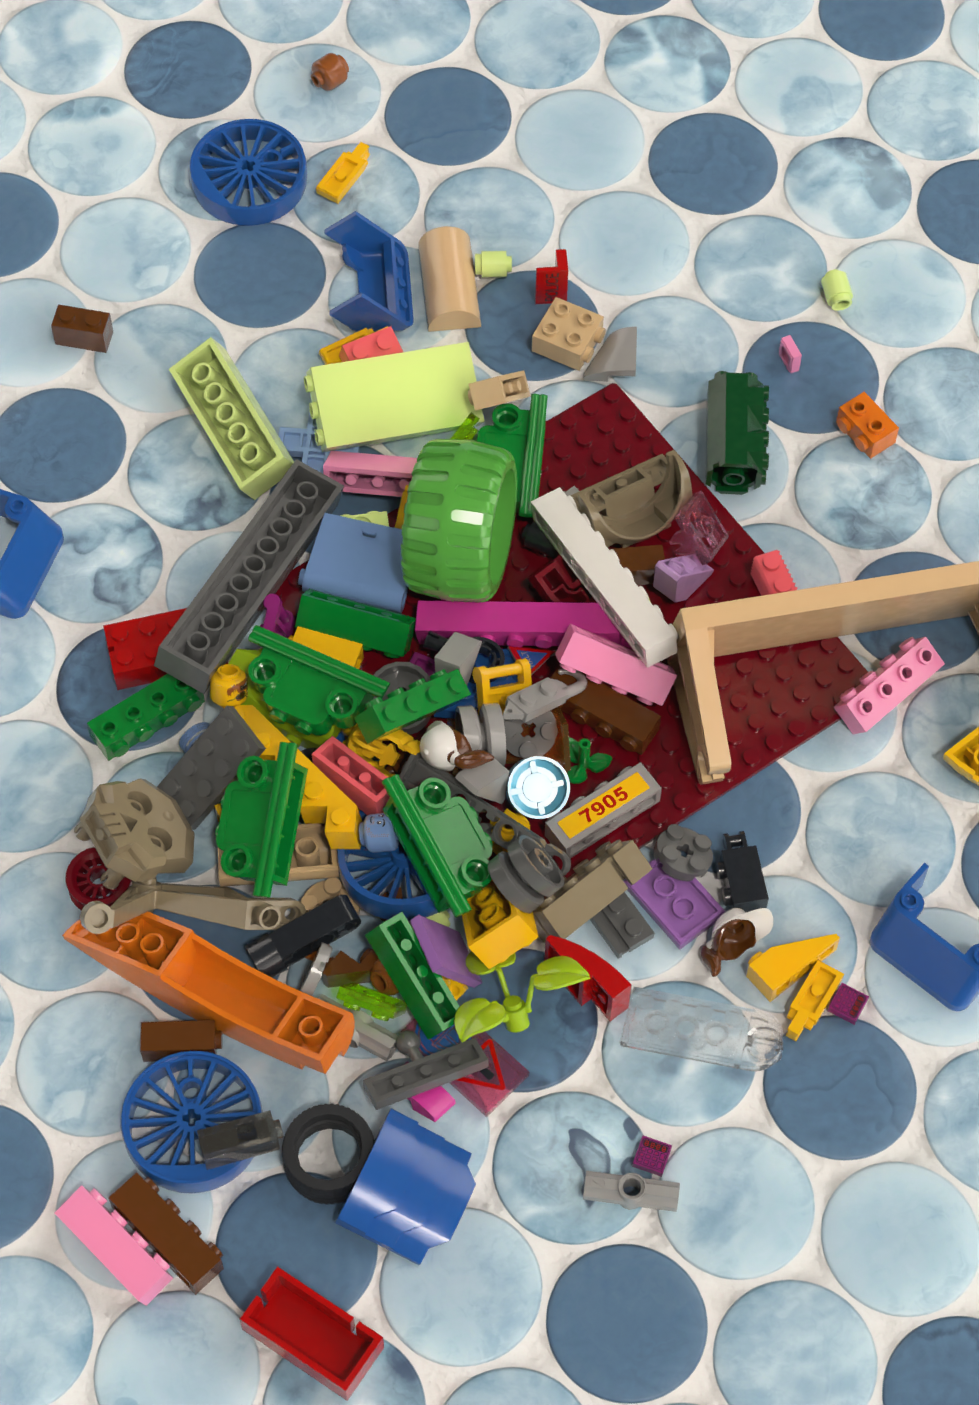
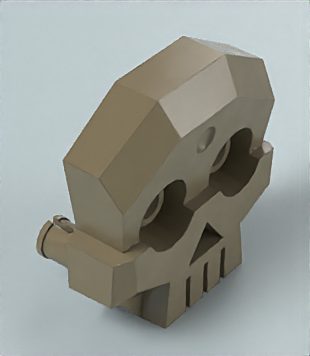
(136, 831)

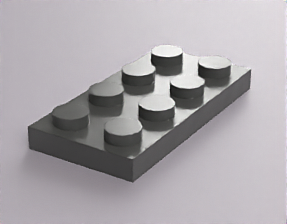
(211, 765)

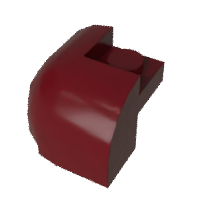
(559, 583)

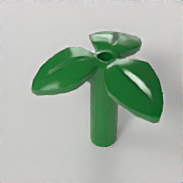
(581, 754)

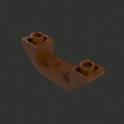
(345, 969)

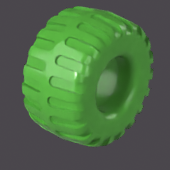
(459, 520)

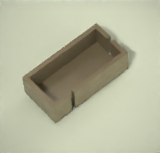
(590, 888)

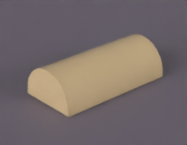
(449, 279)
(310, 858)

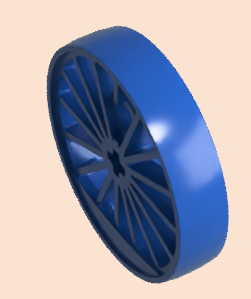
(248, 171)
(389, 866)
(192, 1177)

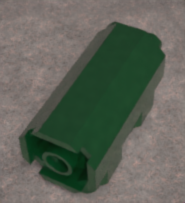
(736, 432)

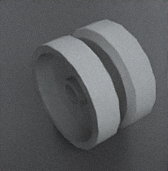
(485, 732)

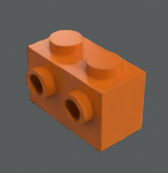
(867, 425)

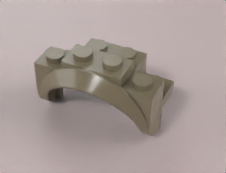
(626, 505)

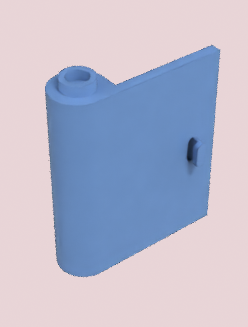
(357, 563)

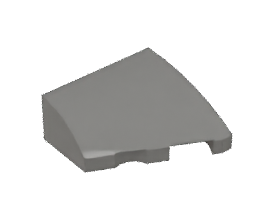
(615, 356)

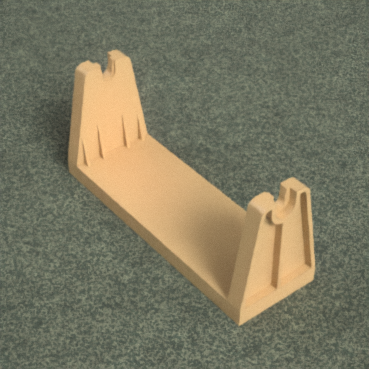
(794, 619)

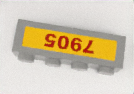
(603, 810)

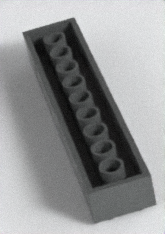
(247, 574)

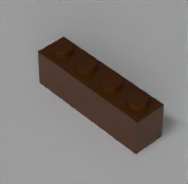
(611, 714)
(167, 1232)

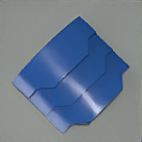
(409, 1189)

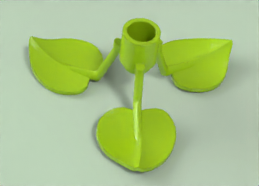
(481, 1015)

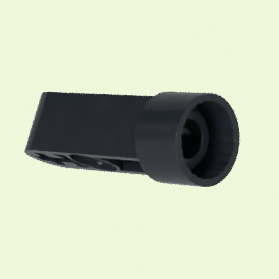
(303, 936)

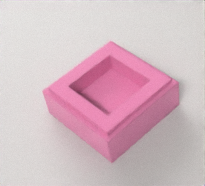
(790, 354)

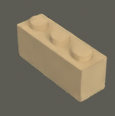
(498, 390)

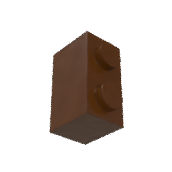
(82, 328)

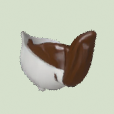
(450, 749)
(734, 934)

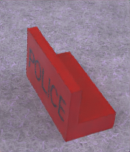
(552, 281)

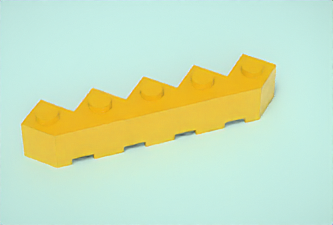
(321, 798)

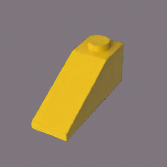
(787, 963)

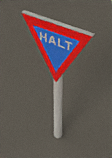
(535, 656)

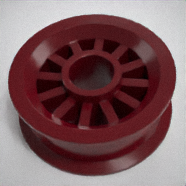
(82, 886)

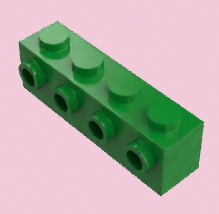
(356, 622)
(411, 706)
(143, 715)
(410, 972)

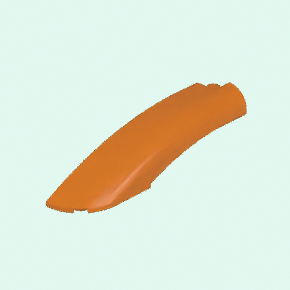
(218, 987)

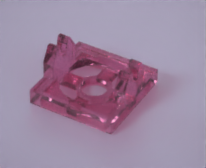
(707, 526)

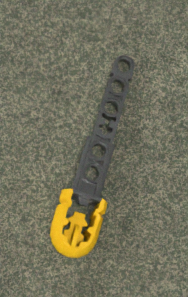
(417, 770)

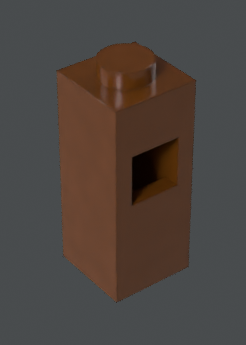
(641, 561)
(173, 1037)

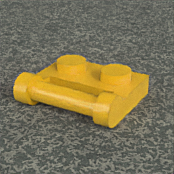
(499, 693)

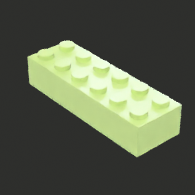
(232, 418)

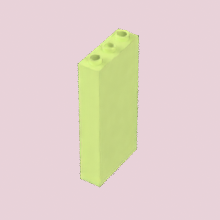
(391, 396)

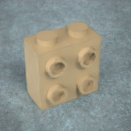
(568, 334)

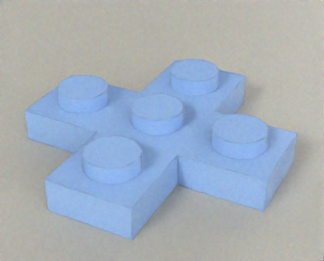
(302, 444)

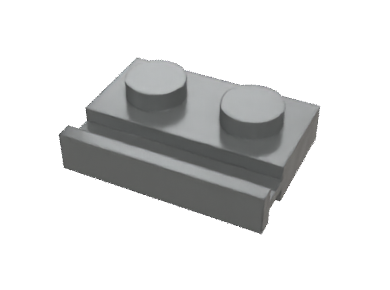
(622, 926)

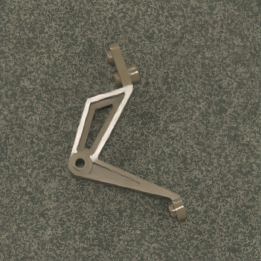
(207, 903)

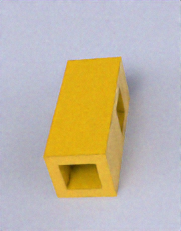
(335, 647)

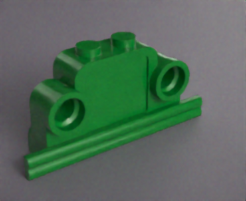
(523, 436)
(308, 685)
(262, 819)
(441, 841)

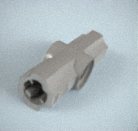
(369, 1034)
(652, 1193)

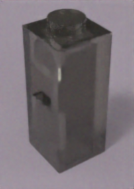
(240, 1139)

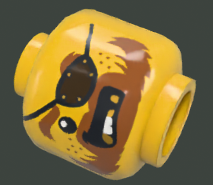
(229, 686)

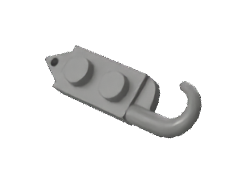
(542, 697)

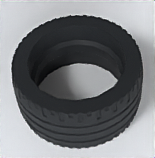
(306, 1124)

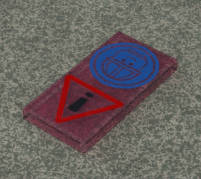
(486, 1087)

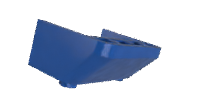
(381, 272)
(27, 554)
(922, 952)

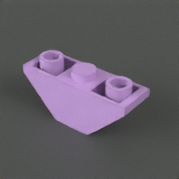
(680, 576)

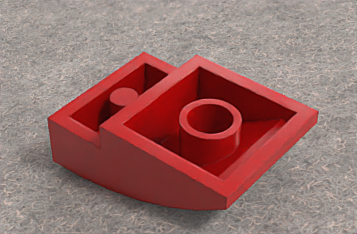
(606, 985)

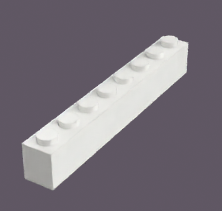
(605, 577)

